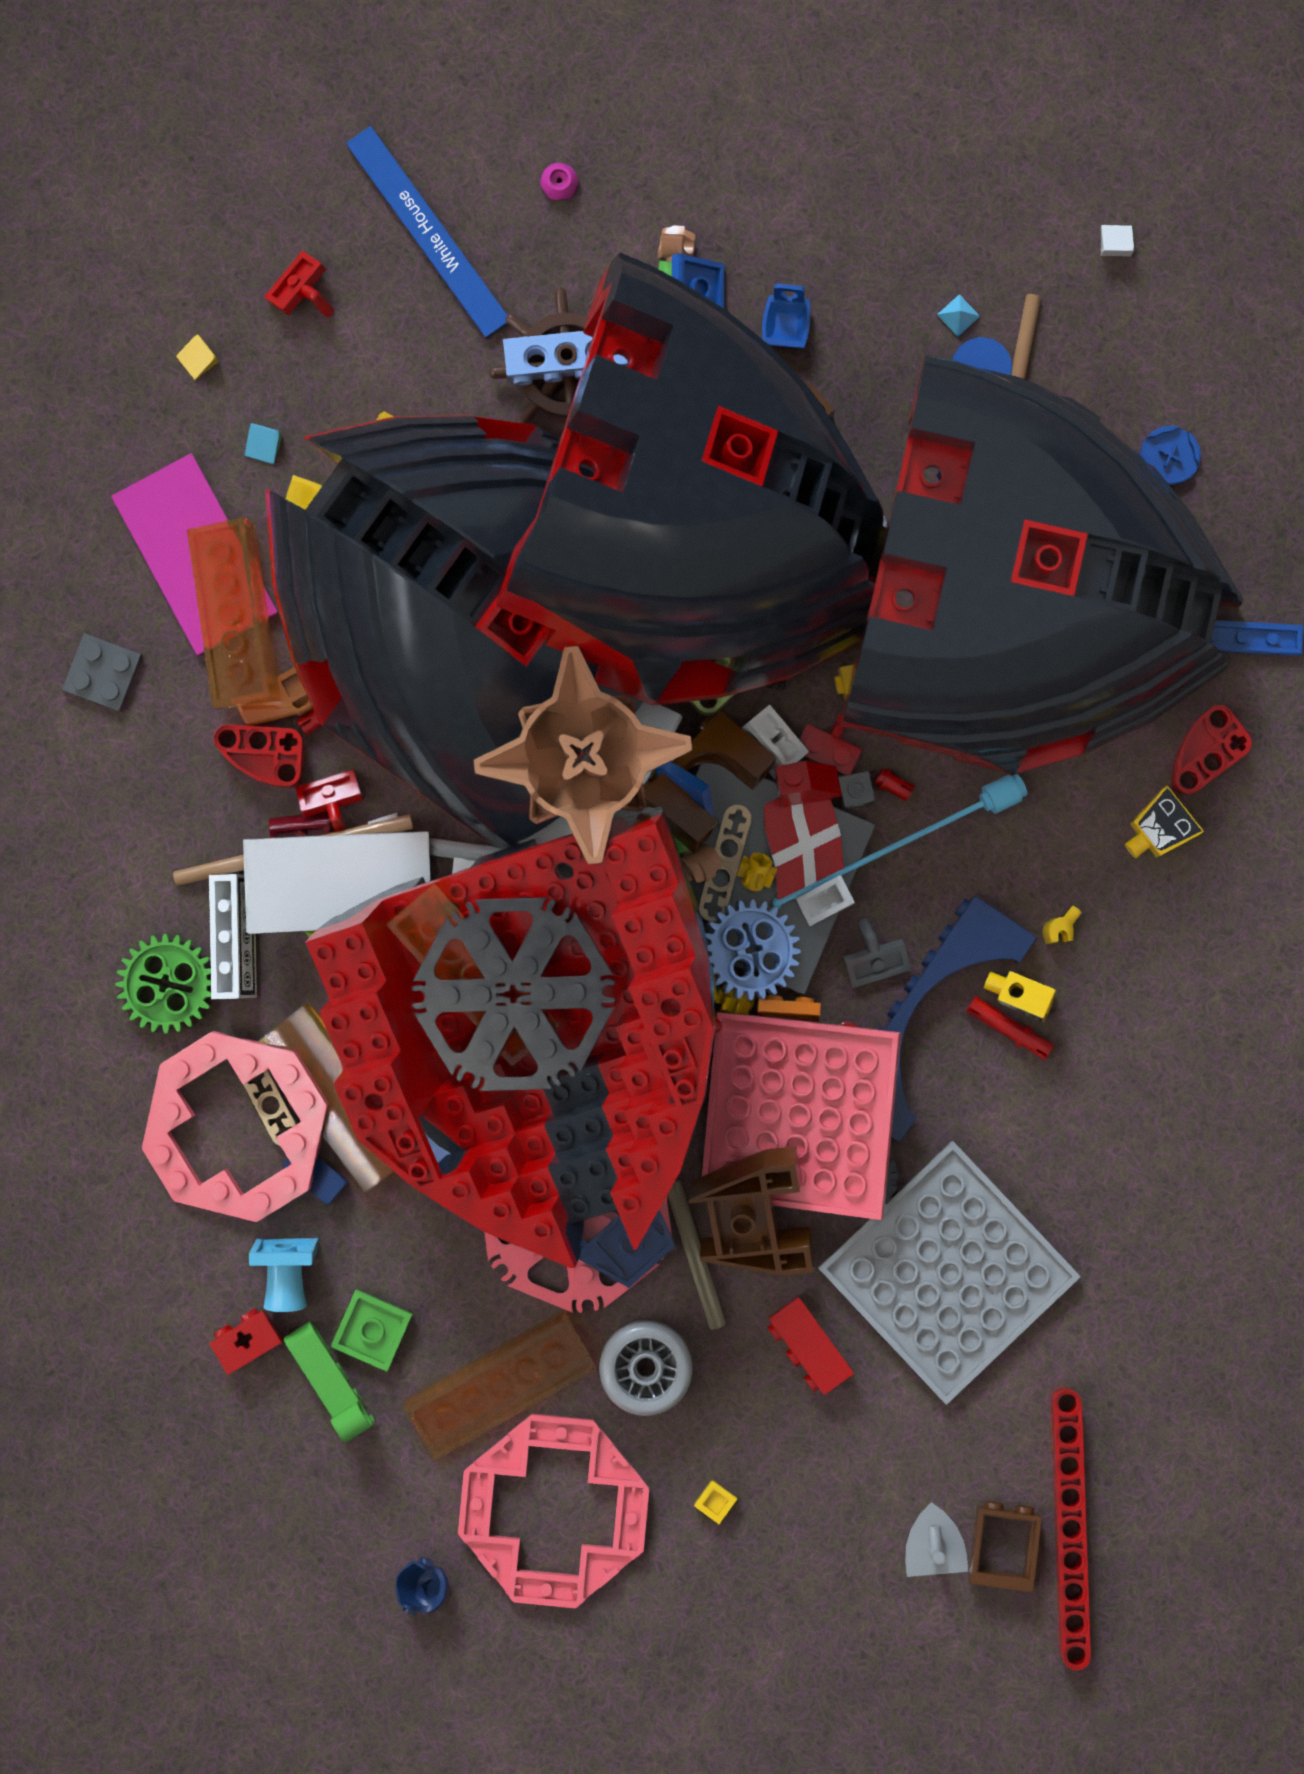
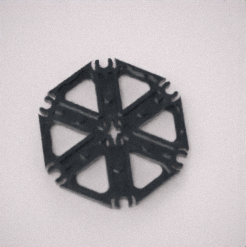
(526, 967)

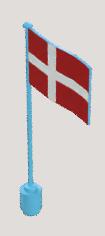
(809, 846)

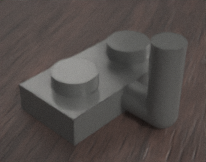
(877, 960)

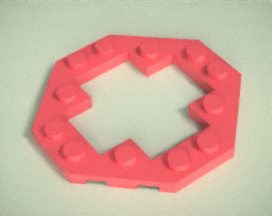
(171, 1110)
(501, 1553)

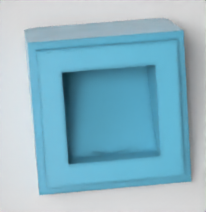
(263, 443)

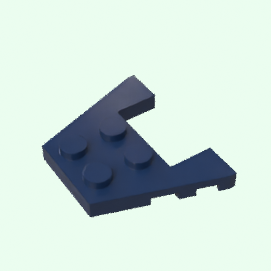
(615, 1257)

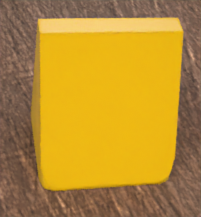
(197, 357)

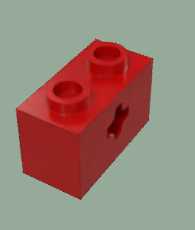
(232, 1354)

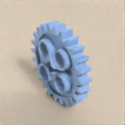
(777, 944)

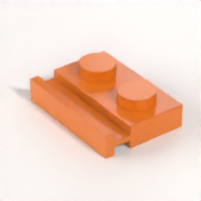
(800, 1009)

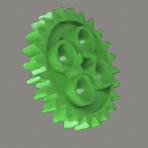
(173, 957)

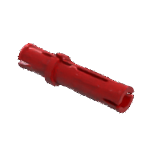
(1007, 1026)

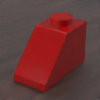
(806, 782)

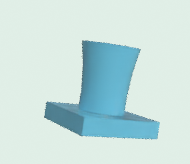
(284, 1270)

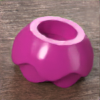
(559, 190)

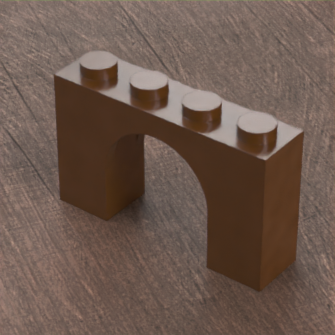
(720, 744)

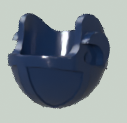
(421, 1587)

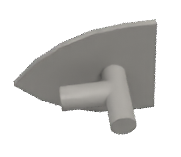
(935, 1545)

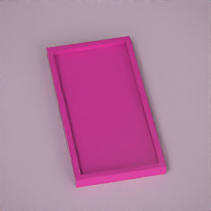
(158, 517)

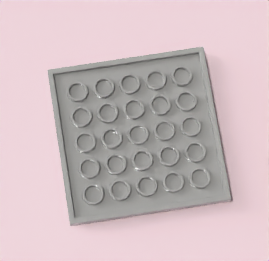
(949, 1272)

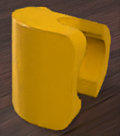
(1063, 925)

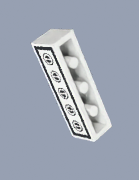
(231, 947)

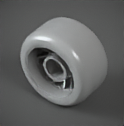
(641, 1392)

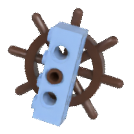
(563, 356)

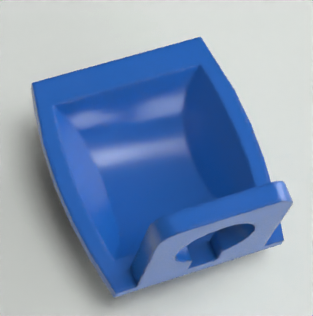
(786, 317)

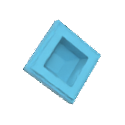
(958, 315)

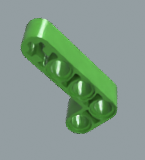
(329, 1382)

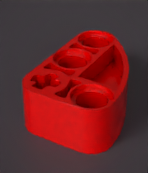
(1205, 740)
(265, 763)

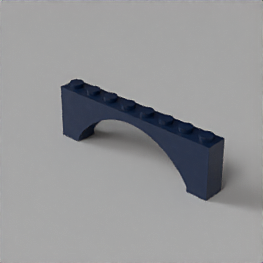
(976, 937)

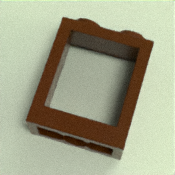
(1003, 1579)

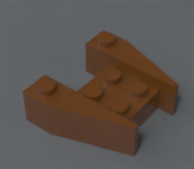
(745, 1215)

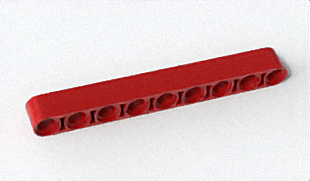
(1077, 1541)

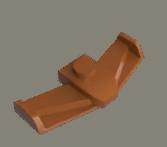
(293, 702)

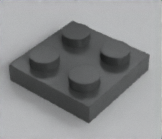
(102, 672)

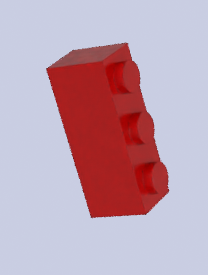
(809, 1346)

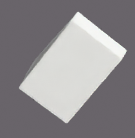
(825, 900)

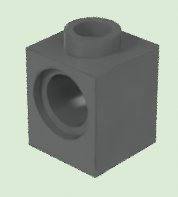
(856, 790)

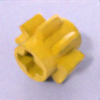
(756, 871)
(733, 1005)

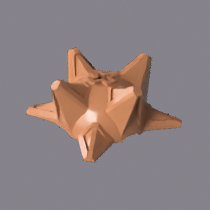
(587, 722)

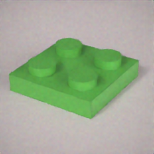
(371, 1330)

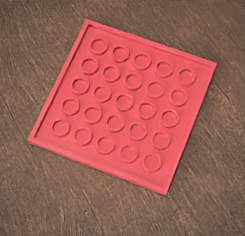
(808, 1089)

